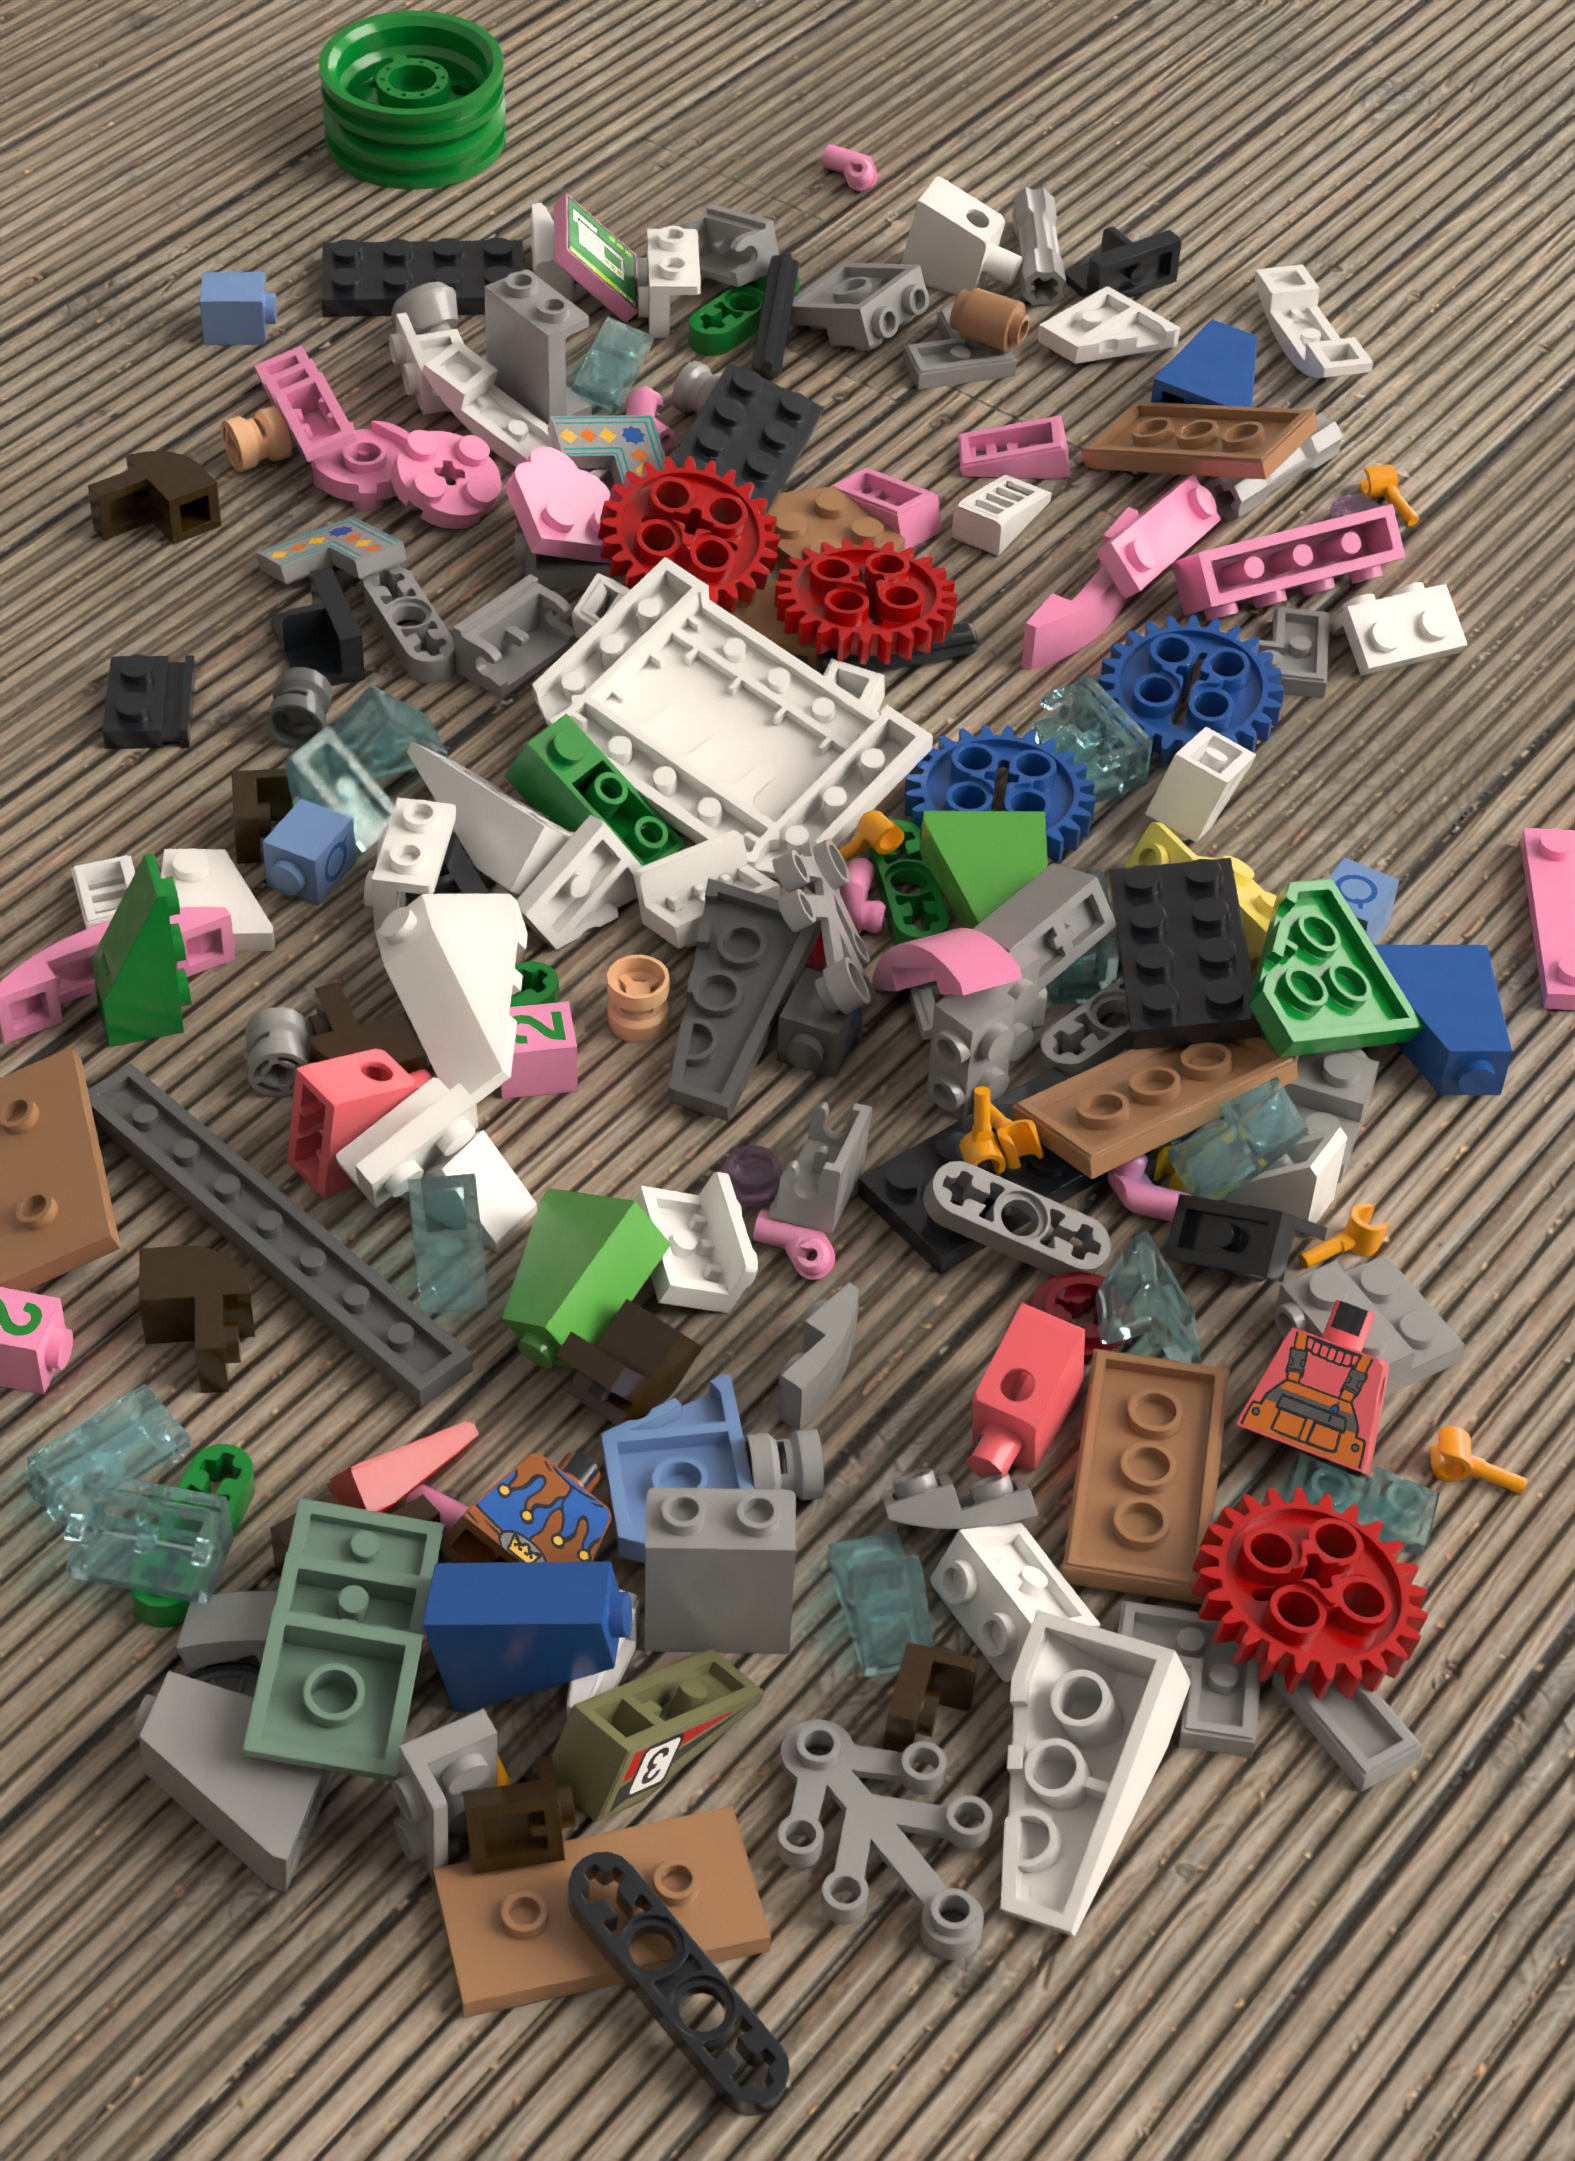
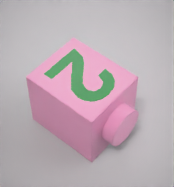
(542, 1051)
(31, 1340)

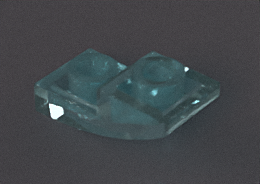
(612, 364)
(1250, 1139)
(1384, 1496)

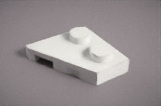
(1106, 328)
(213, 880)
(580, 885)

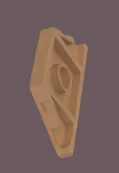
(826, 516)

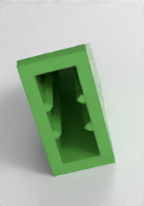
(982, 857)
(579, 1270)

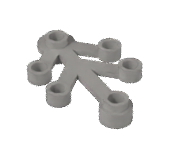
(824, 872)
(879, 1823)

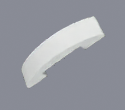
(1301, 328)
(469, 391)

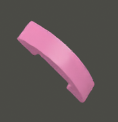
(1066, 625)
(958, 959)
(64, 970)

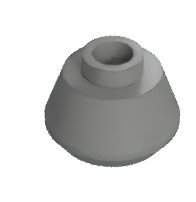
(429, 308)

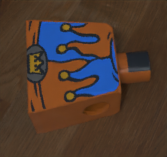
(534, 1516)

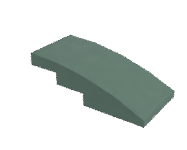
(344, 1641)

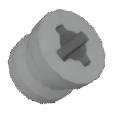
(693, 387)

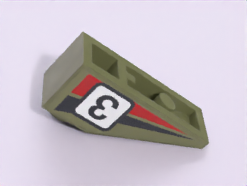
(647, 1730)

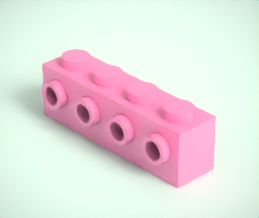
(1286, 560)

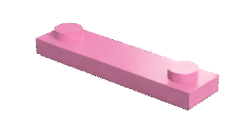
(1159, 536)
(1550, 888)

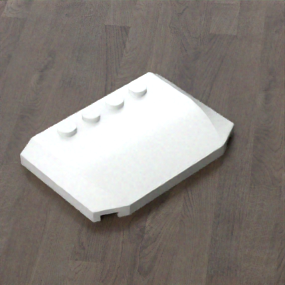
(726, 722)

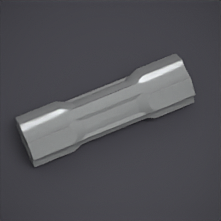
(1041, 267)
(1240, 495)

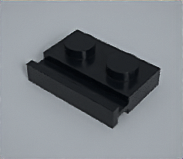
(148, 702)

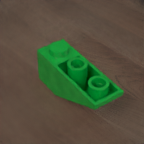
(572, 779)
(136, 959)

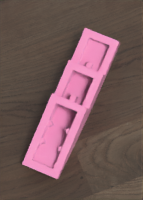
(306, 403)

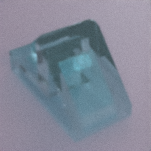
(333, 778)
(447, 1244)
(1146, 1298)
(880, 1599)

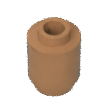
(990, 319)

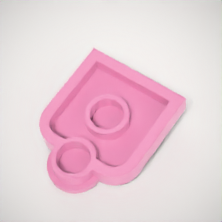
(558, 506)

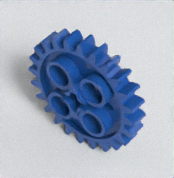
(1153, 674)
(1039, 780)

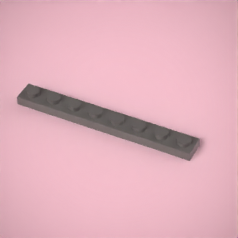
(279, 1236)

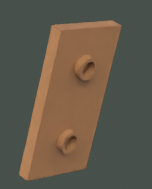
(1200, 440)
(1147, 1099)
(51, 1175)
(1145, 1474)
(521, 1945)

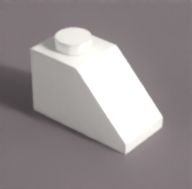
(1199, 784)

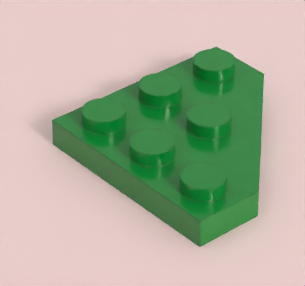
(1324, 980)

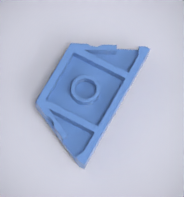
(672, 1449)

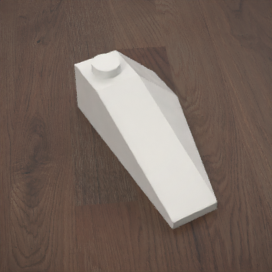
(495, 829)
(456, 982)
(1083, 1750)

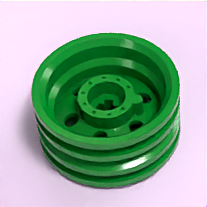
(413, 99)

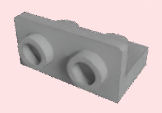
(432, 1785)

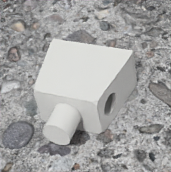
(957, 241)

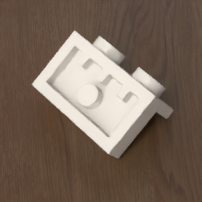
(995, 1586)

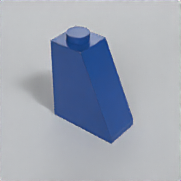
(1210, 369)
(1458, 1002)
(522, 1626)

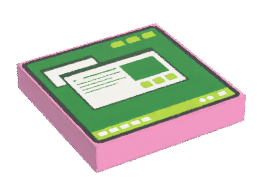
(595, 258)

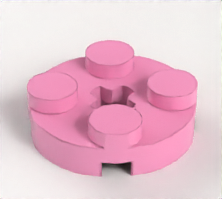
(449, 454)
(362, 468)

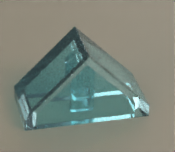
(381, 730)

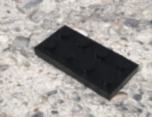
(372, 275)
(751, 429)
(1183, 953)
(898, 1185)

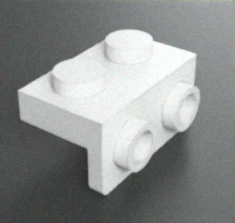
(668, 270)
(412, 353)
(1401, 628)
(408, 855)
(675, 886)
(409, 1140)
(709, 1249)

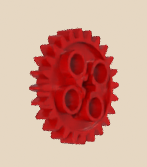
(693, 523)
(831, 607)
(1309, 1593)

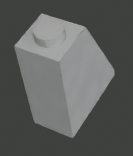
(252, 1805)

